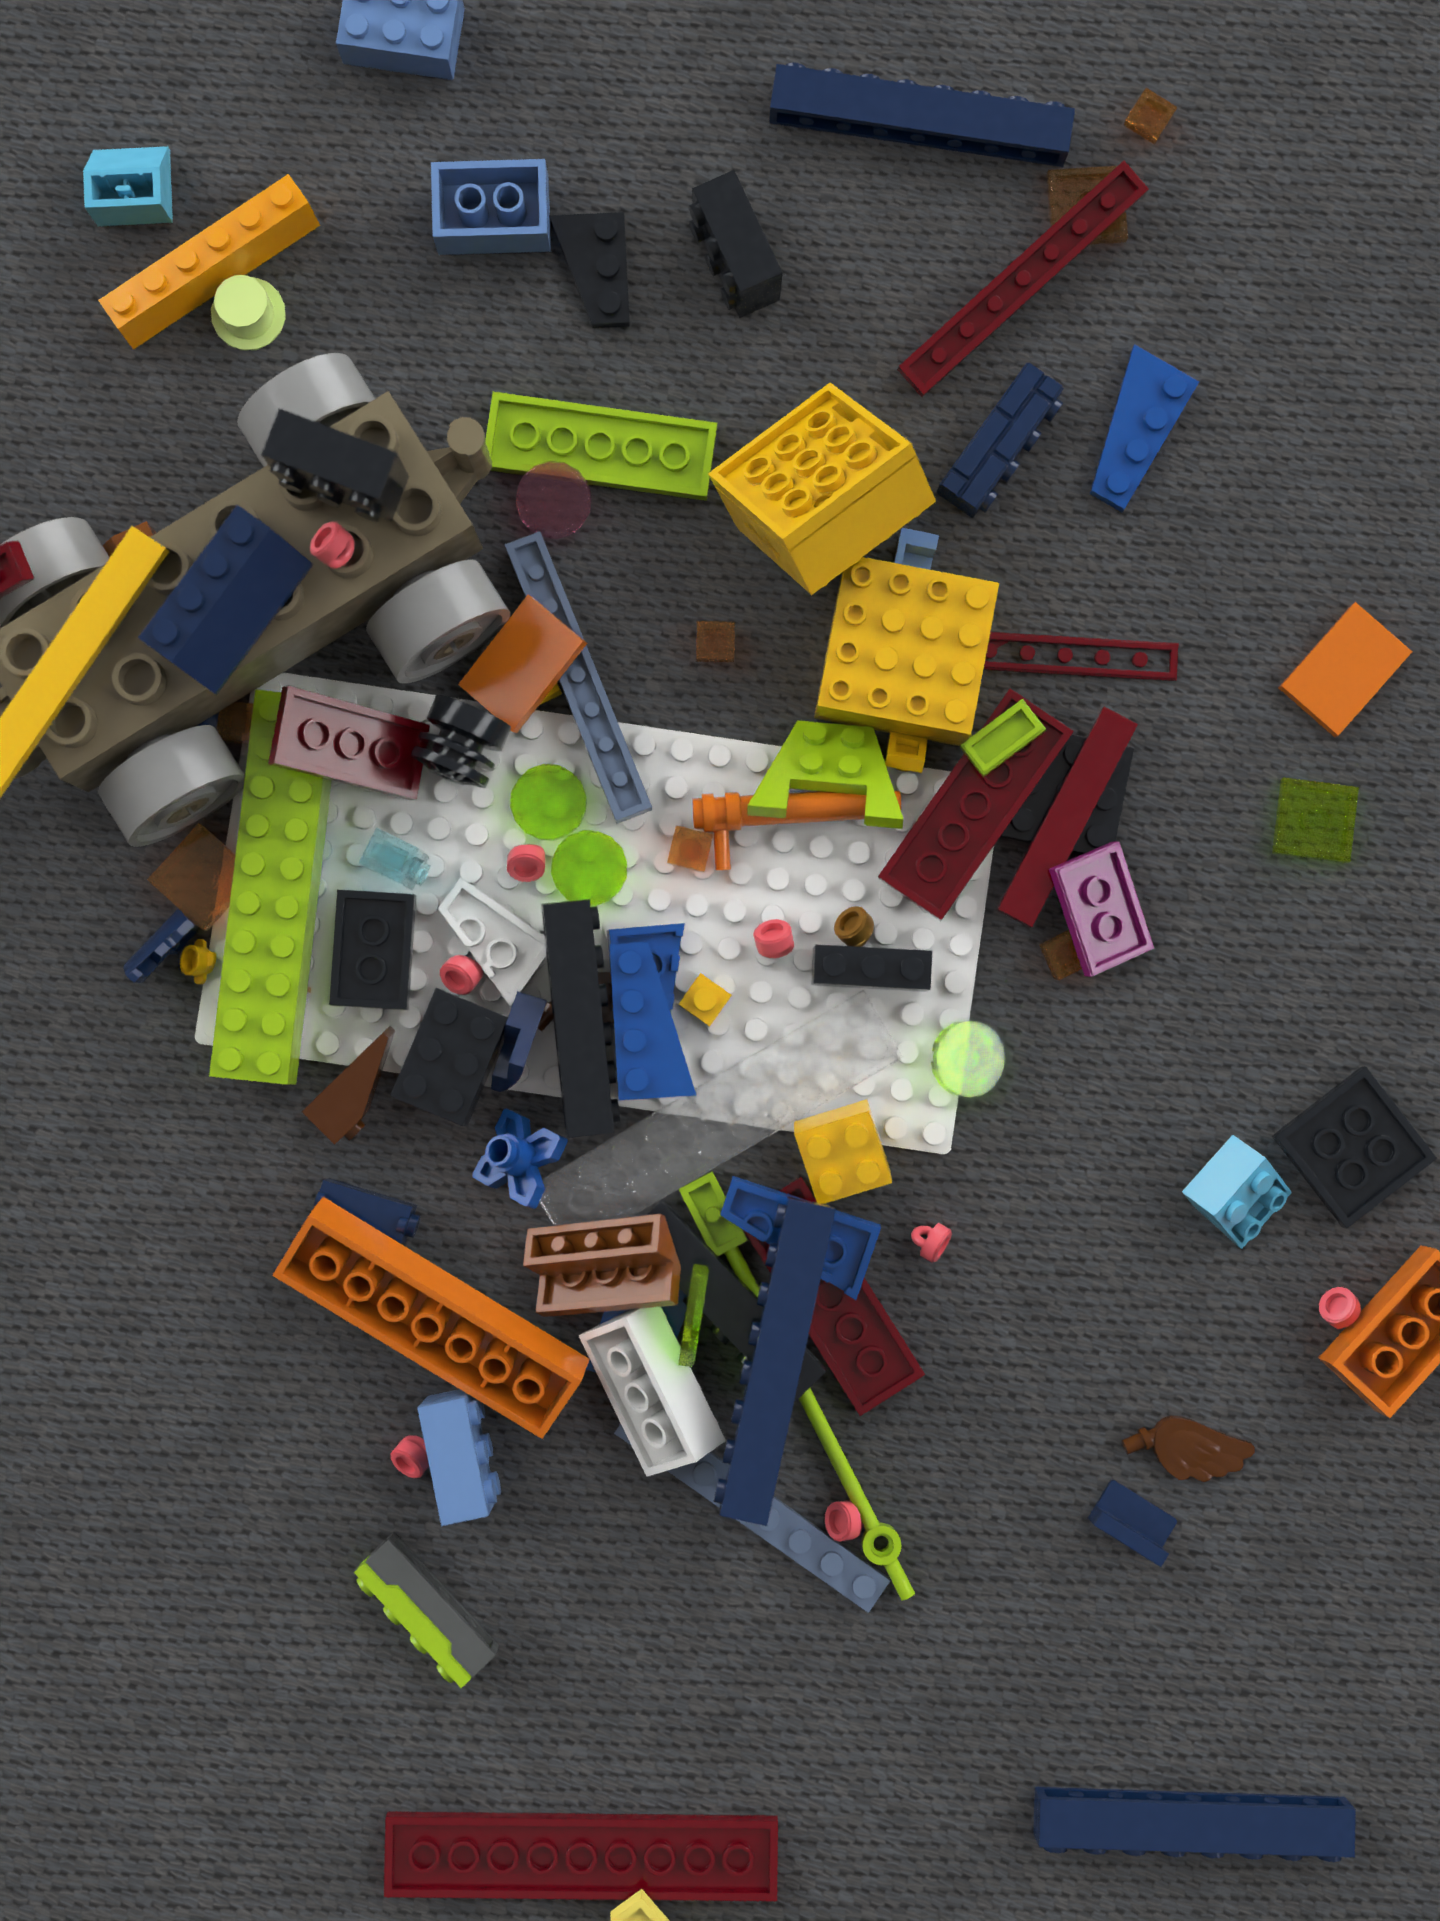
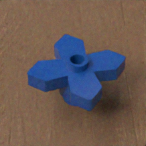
(515, 1158)

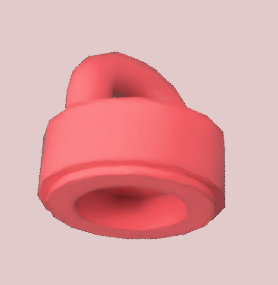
(331, 542)
(526, 862)
(774, 938)
(461, 974)
(935, 1243)
(1339, 1307)
(410, 1456)
(843, 1521)

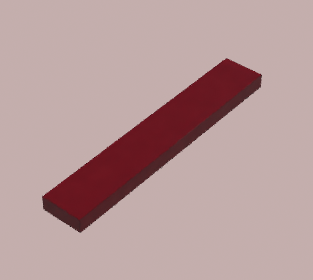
(1065, 654)
(1067, 816)

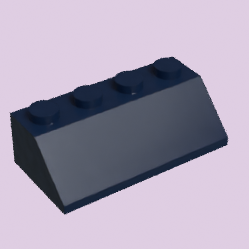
(226, 600)

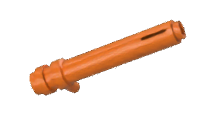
(730, 814)

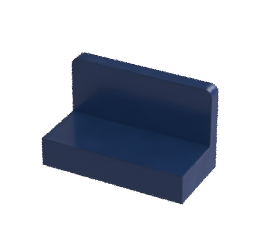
(1133, 1521)

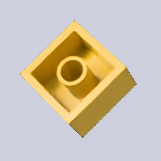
(842, 1152)

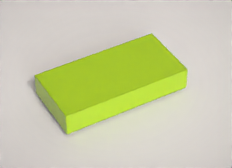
(1002, 738)

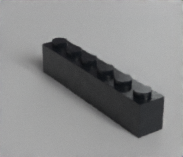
(578, 1017)
(727, 1298)

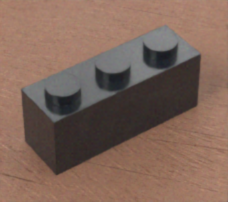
(871, 968)

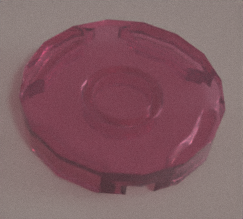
(553, 499)

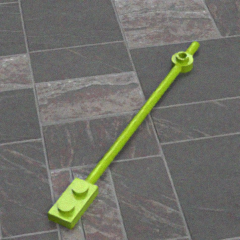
(705, 1201)

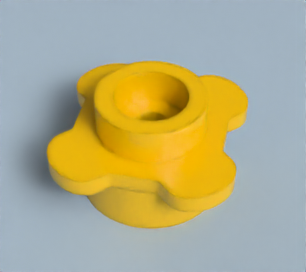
(197, 961)

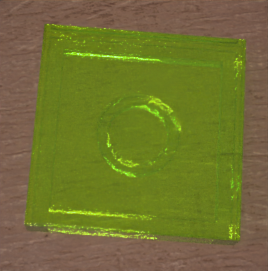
(1315, 820)

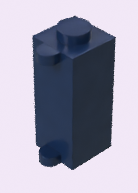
(382, 1212)

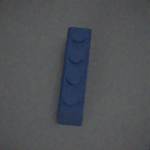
(1000, 440)

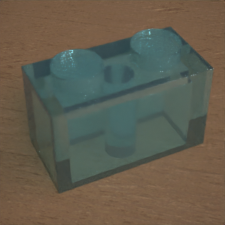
(395, 859)

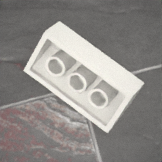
(650, 1392)

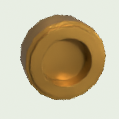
(854, 926)

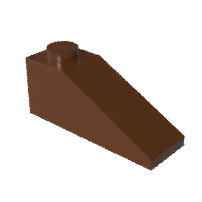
(349, 1097)

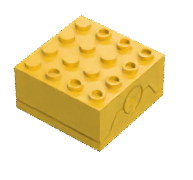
(823, 487)
(907, 650)

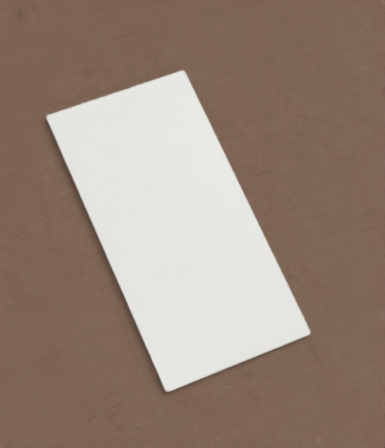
(776, 872)

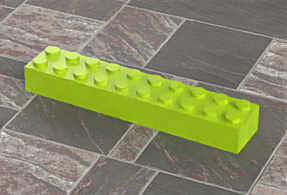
(270, 913)

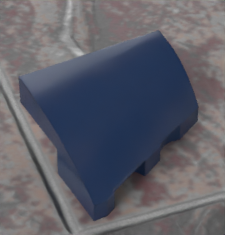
(166, 940)
(518, 1039)

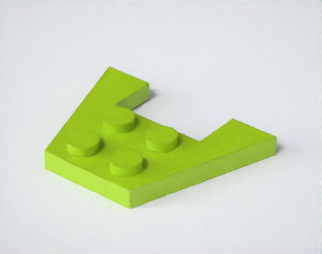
(829, 760)

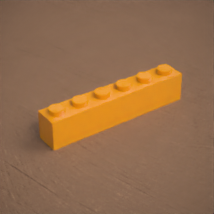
(202, 263)

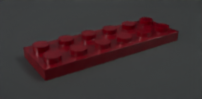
(969, 818)
(855, 1336)

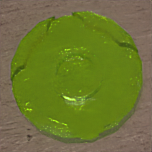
(548, 802)
(589, 867)
(968, 1058)

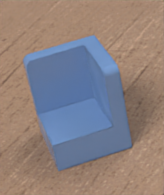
(915, 548)

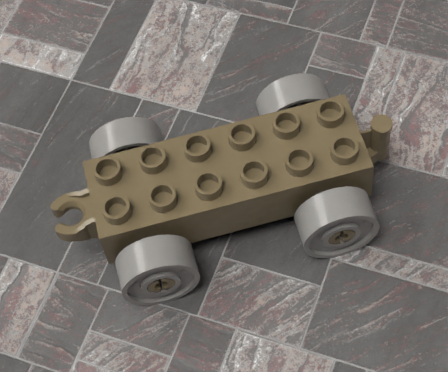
(138, 712)

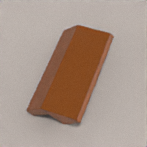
(603, 1265)

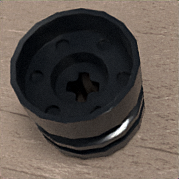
(460, 741)

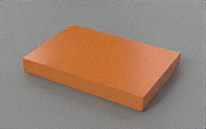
(522, 663)
(1345, 669)

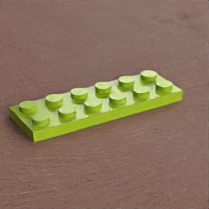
(603, 443)

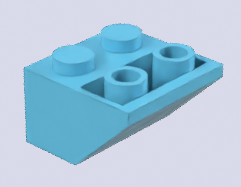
(128, 186)
(1237, 1191)

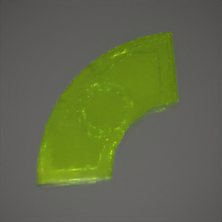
(693, 1315)

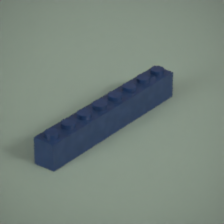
(921, 114)
(776, 1360)
(1194, 1823)

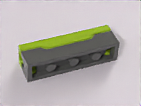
(426, 1611)

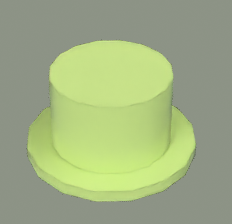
(247, 312)

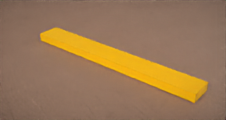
(75, 649)

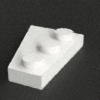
(498, 940)

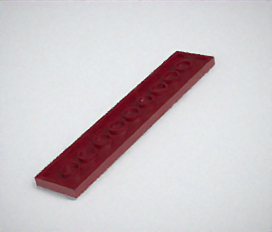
(580, 1856)

